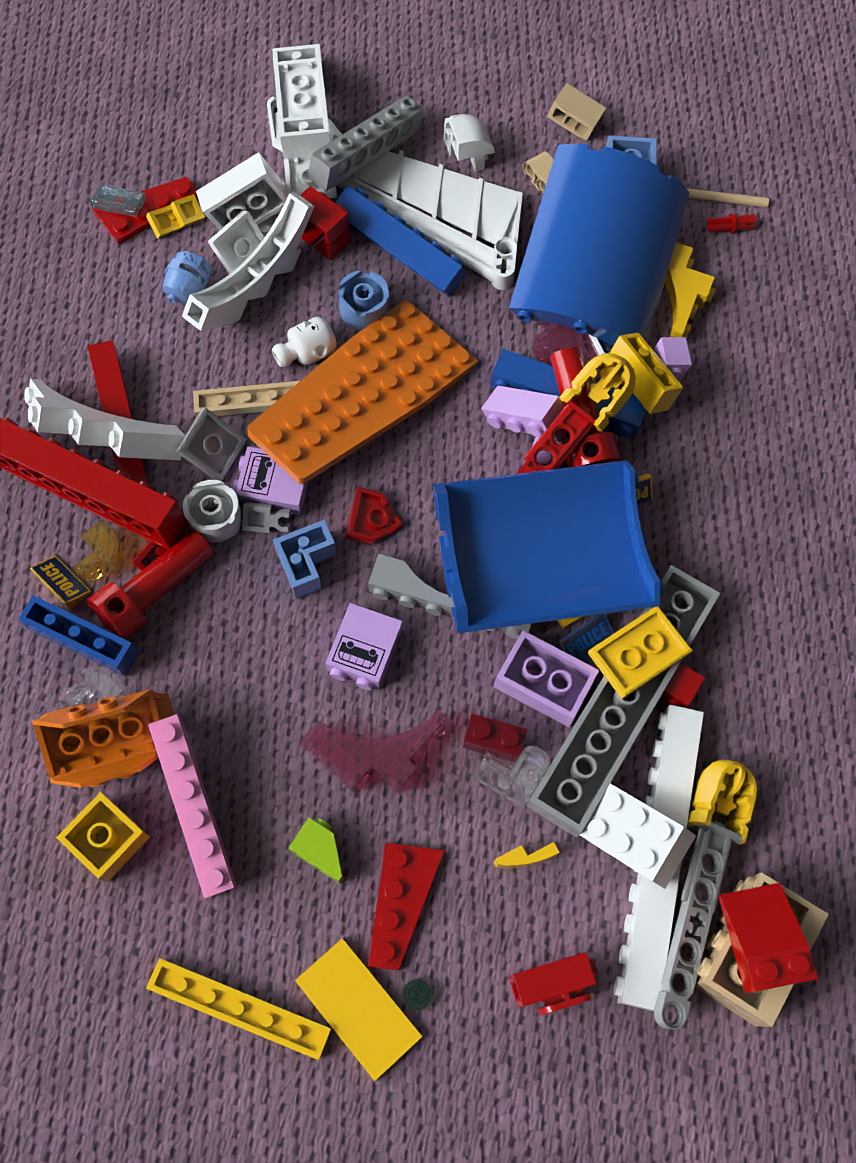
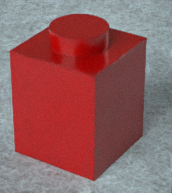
(682, 687)

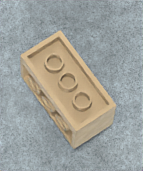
(718, 970)

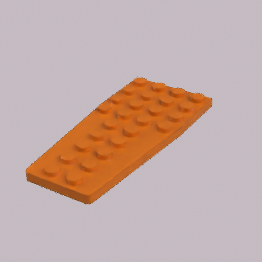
(360, 392)

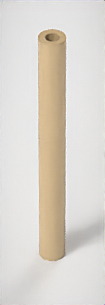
(728, 198)

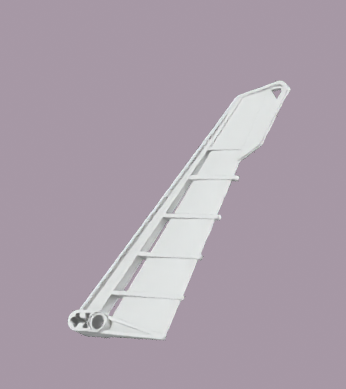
(453, 197)

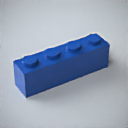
(78, 635)

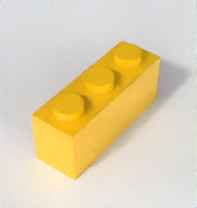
(654, 383)

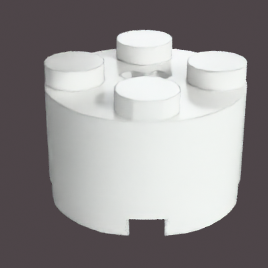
(216, 497)

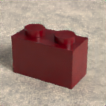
(495, 737)

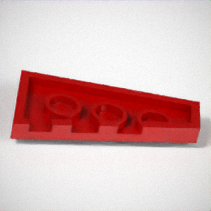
(125, 226)
(401, 896)

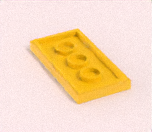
(358, 1009)

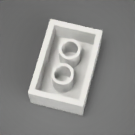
(246, 187)
(638, 835)

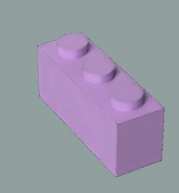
(521, 410)

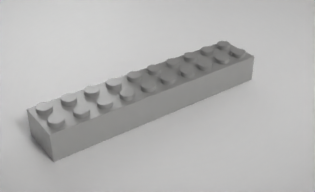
(612, 724)

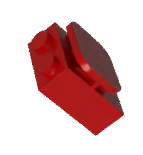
(555, 983)

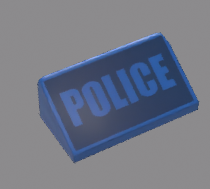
(586, 637)

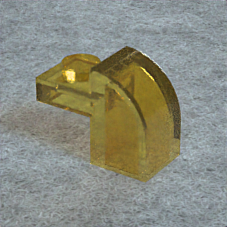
(106, 553)

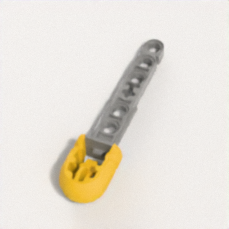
(732, 792)

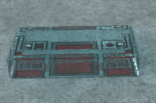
(118, 200)

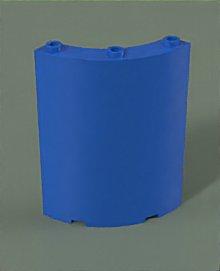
(600, 244)
(544, 546)

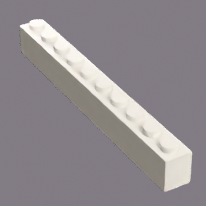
(654, 906)

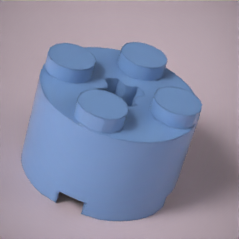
(363, 299)

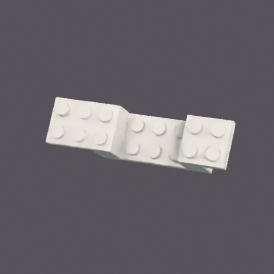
(301, 112)

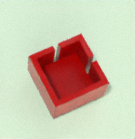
(326, 219)

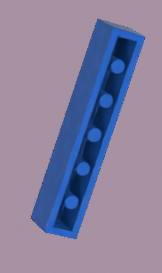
(401, 242)
(531, 375)

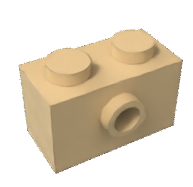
(576, 112)

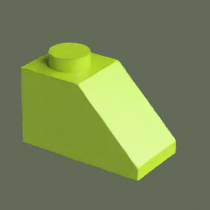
(318, 847)

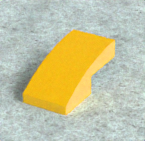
(175, 216)
(518, 858)

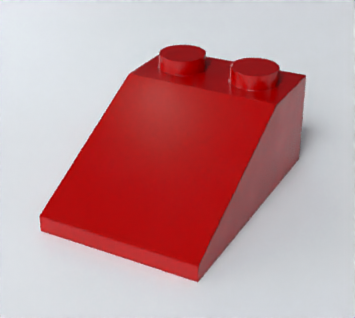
(766, 939)

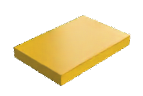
(639, 651)

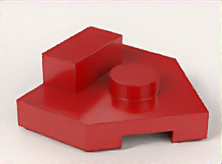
(371, 517)

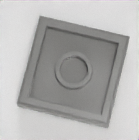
(211, 445)

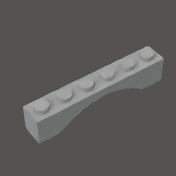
(396, 580)

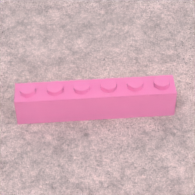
(192, 806)

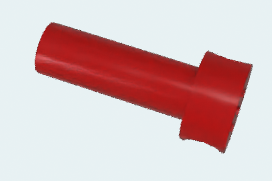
(566, 366)
(148, 586)

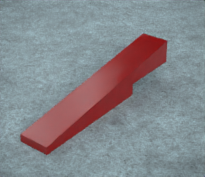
(114, 398)

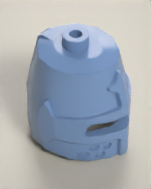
(181, 281)

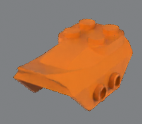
(101, 740)

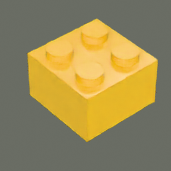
(103, 837)

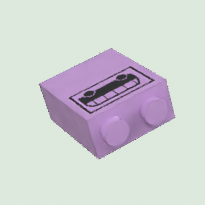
(267, 483)
(363, 647)

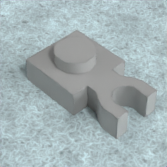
(260, 518)

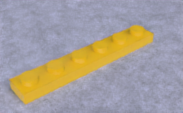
(239, 1009)

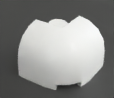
(468, 138)

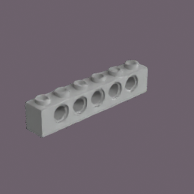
(365, 143)

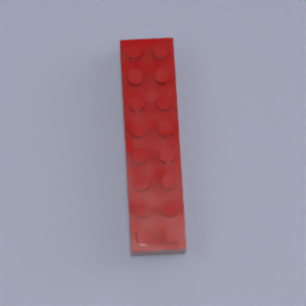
(90, 485)

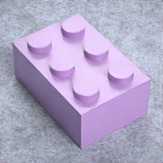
(545, 678)

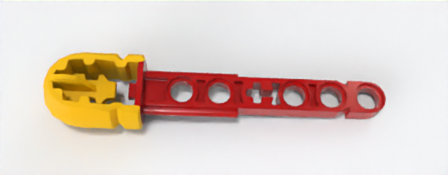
(575, 418)

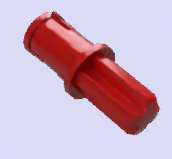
(731, 223)

